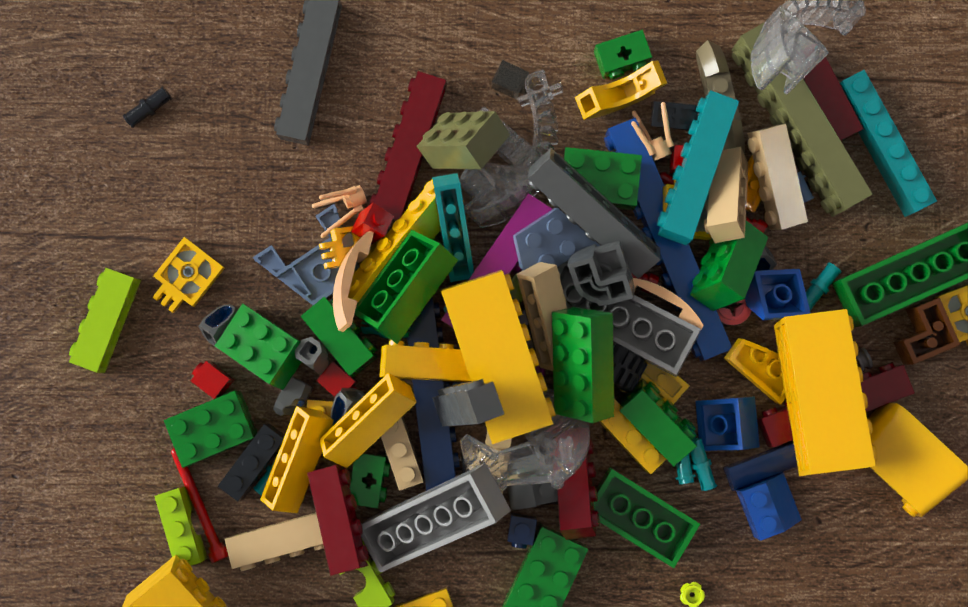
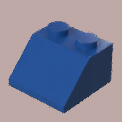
(777, 294)
(728, 423)
(769, 506)

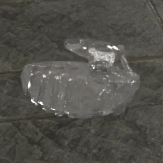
(550, 451)

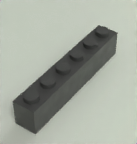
(308, 70)
(592, 211)
(468, 403)

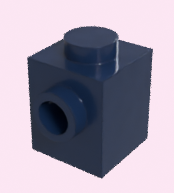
(521, 530)

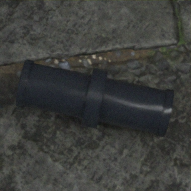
(147, 107)

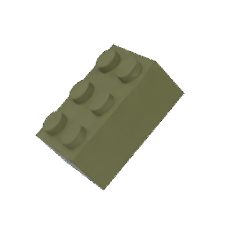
(463, 140)

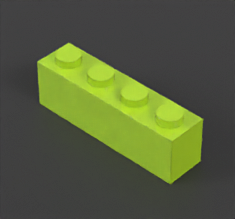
(104, 320)

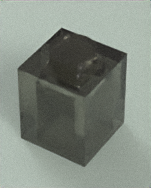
(510, 80)

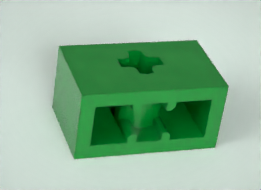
(631, 45)
(362, 467)

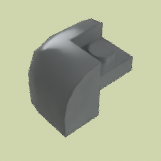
(602, 274)
(531, 495)

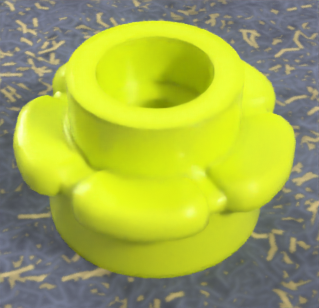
(698, 597)

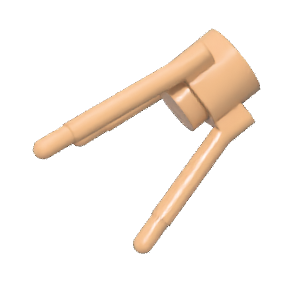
(657, 147)
(352, 197)

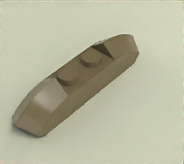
(717, 78)

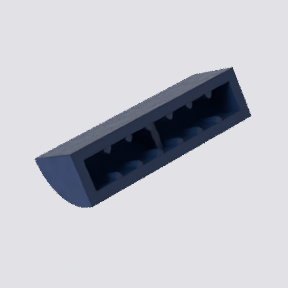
(761, 466)

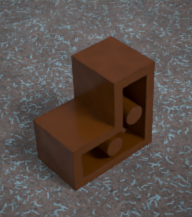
(932, 335)

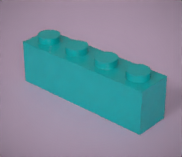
(453, 224)

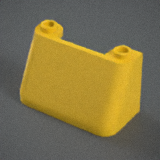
(913, 460)

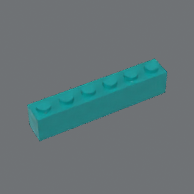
(887, 146)
(698, 167)

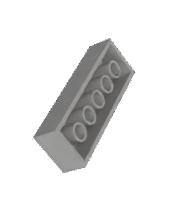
(641, 327)
(434, 518)

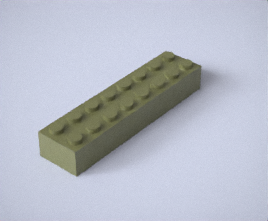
(810, 134)

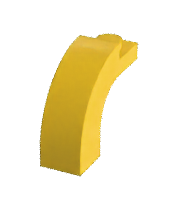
(622, 93)

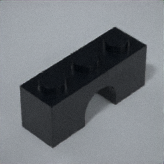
(251, 463)

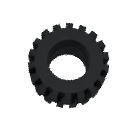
(627, 368)

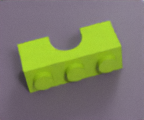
(175, 515)
(376, 591)

